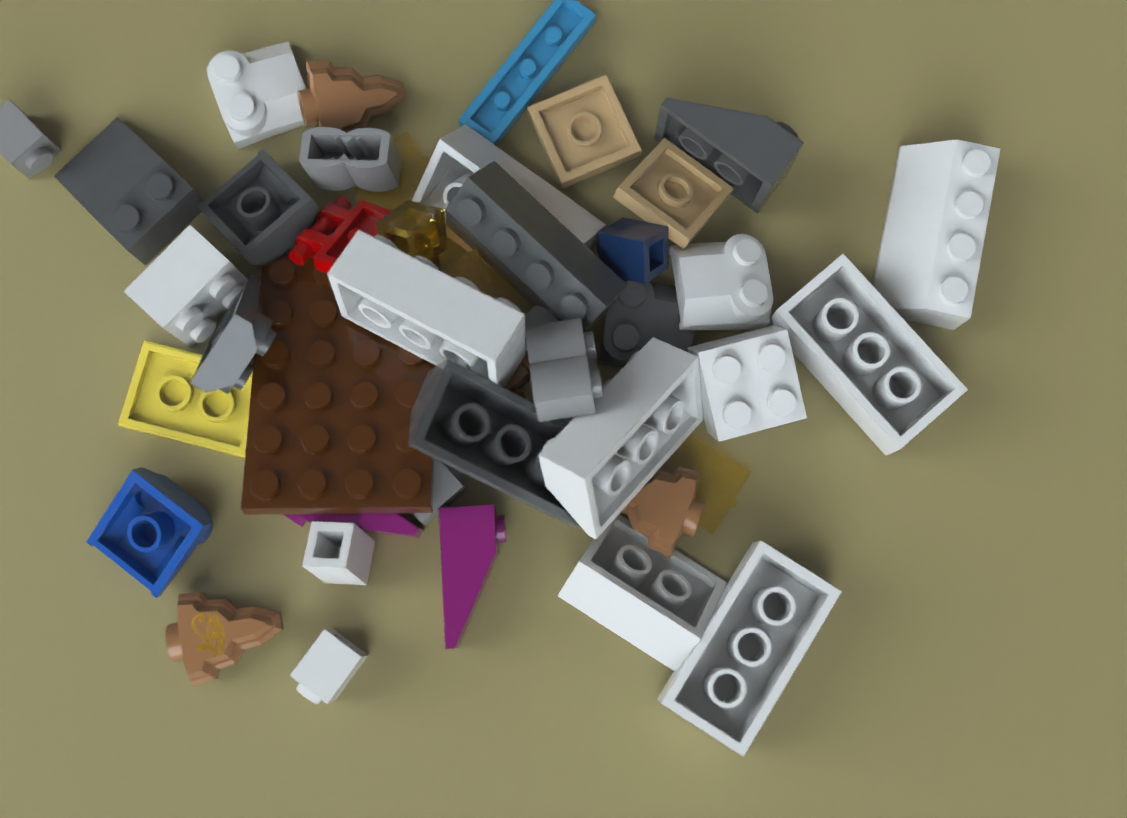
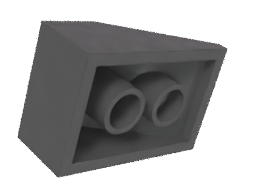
(735, 145)
(130, 191)

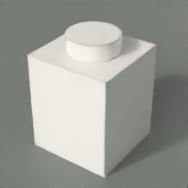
(339, 553)
(328, 667)

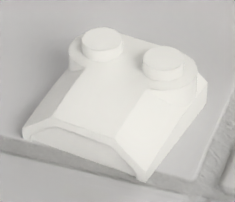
(257, 92)
(722, 284)

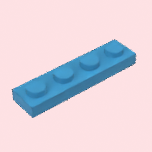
(528, 69)

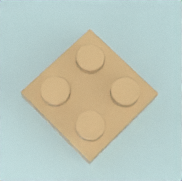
(584, 131)
(673, 192)

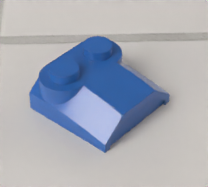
(151, 528)

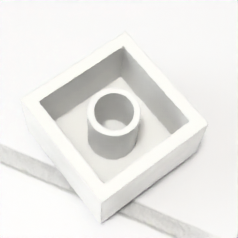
(188, 287)
(748, 383)

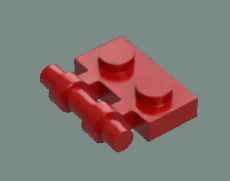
(344, 225)

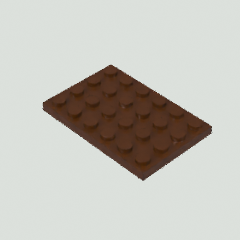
(330, 409)

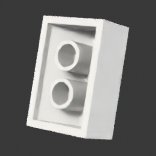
(643, 594)

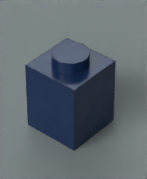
(634, 249)

